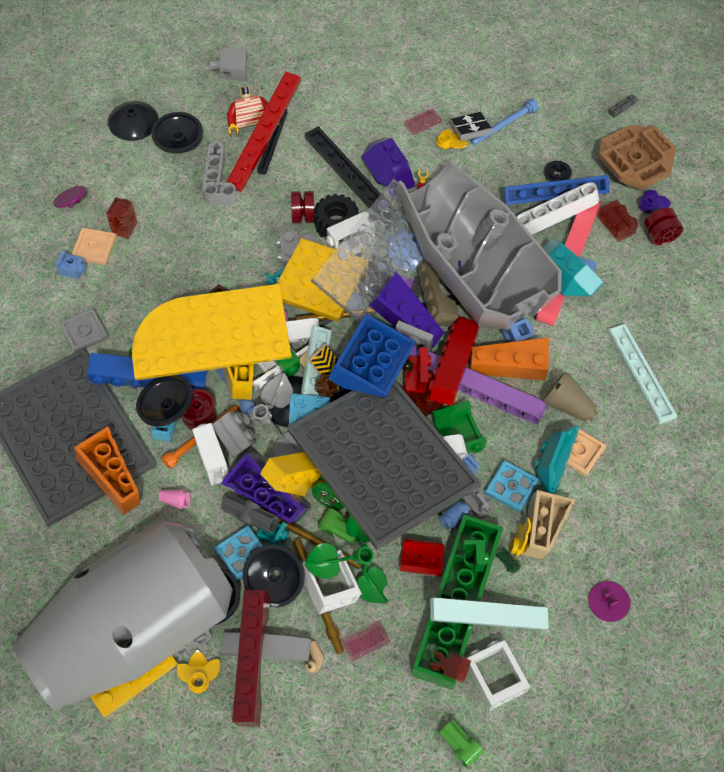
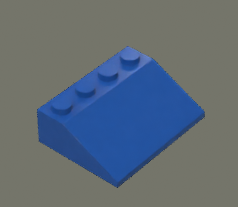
(372, 358)

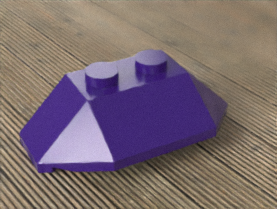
(387, 163)

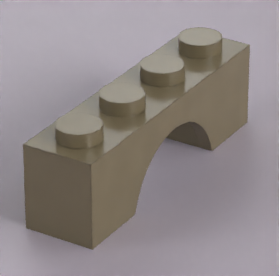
(437, 303)

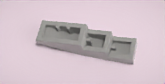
(274, 647)

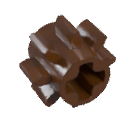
(325, 387)

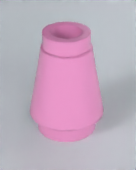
(175, 498)

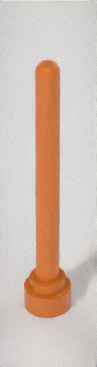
(171, 459)

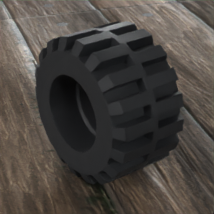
(330, 207)

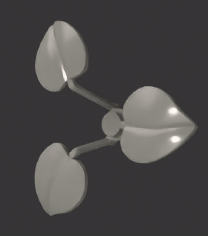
(276, 393)

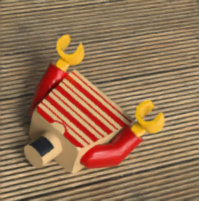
(245, 110)

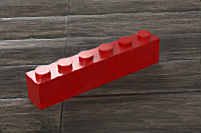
(455, 360)

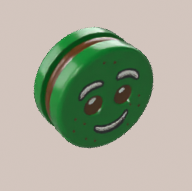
(325, 495)

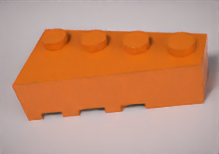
(513, 359)
(108, 469)

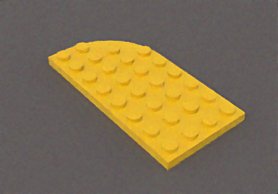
(212, 333)

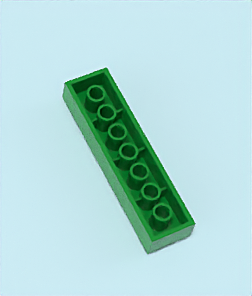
(458, 583)

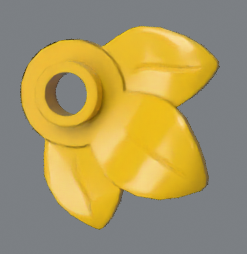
(448, 139)
(519, 542)
(198, 669)

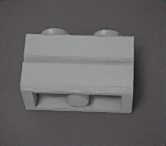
(234, 433)

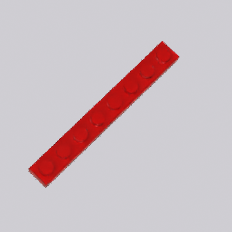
(263, 130)

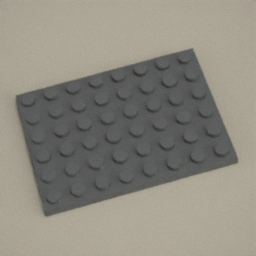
(49, 417)
(383, 461)

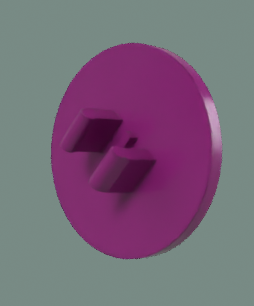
(69, 197)
(609, 601)

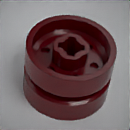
(302, 207)
(663, 226)
(201, 410)

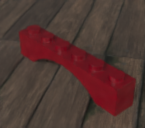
(248, 676)

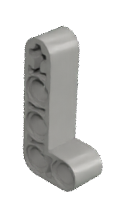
(214, 189)

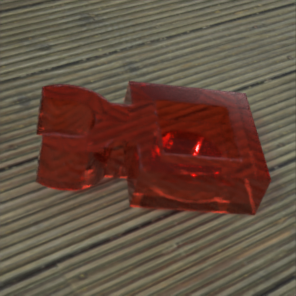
(454, 667)

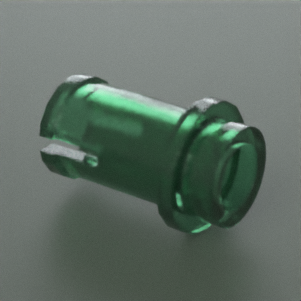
(508, 561)

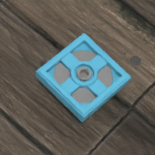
(512, 486)
(237, 549)

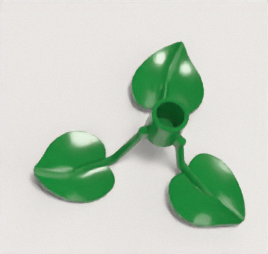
(324, 564)

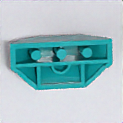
(576, 276)
(555, 458)

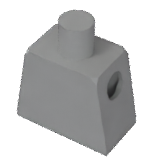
(231, 64)

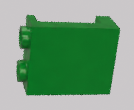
(459, 420)

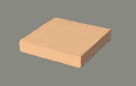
(94, 245)
(585, 453)

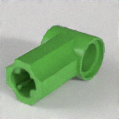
(335, 524)
(464, 747)

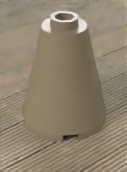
(570, 399)

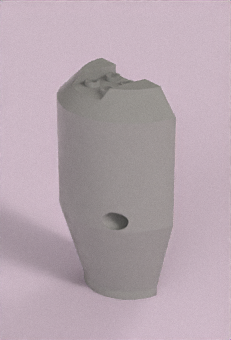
(501, 263)
(124, 615)

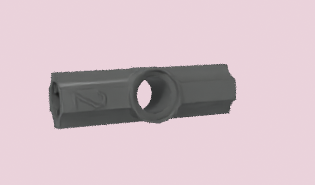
(249, 513)

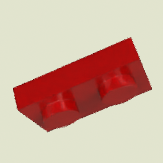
(420, 377)
(422, 557)

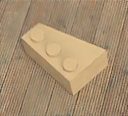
(547, 517)

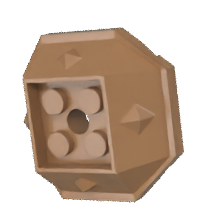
(638, 155)

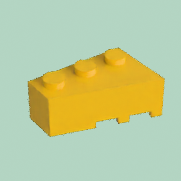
(240, 381)
(290, 473)

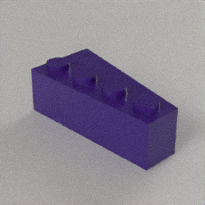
(399, 303)
(248, 481)

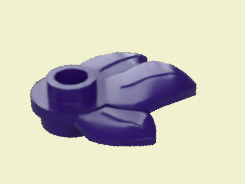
(652, 201)

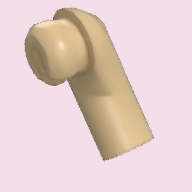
(316, 659)

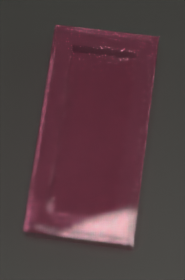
(422, 121)
(366, 642)

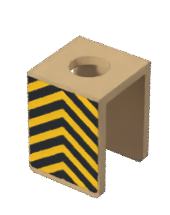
(322, 360)

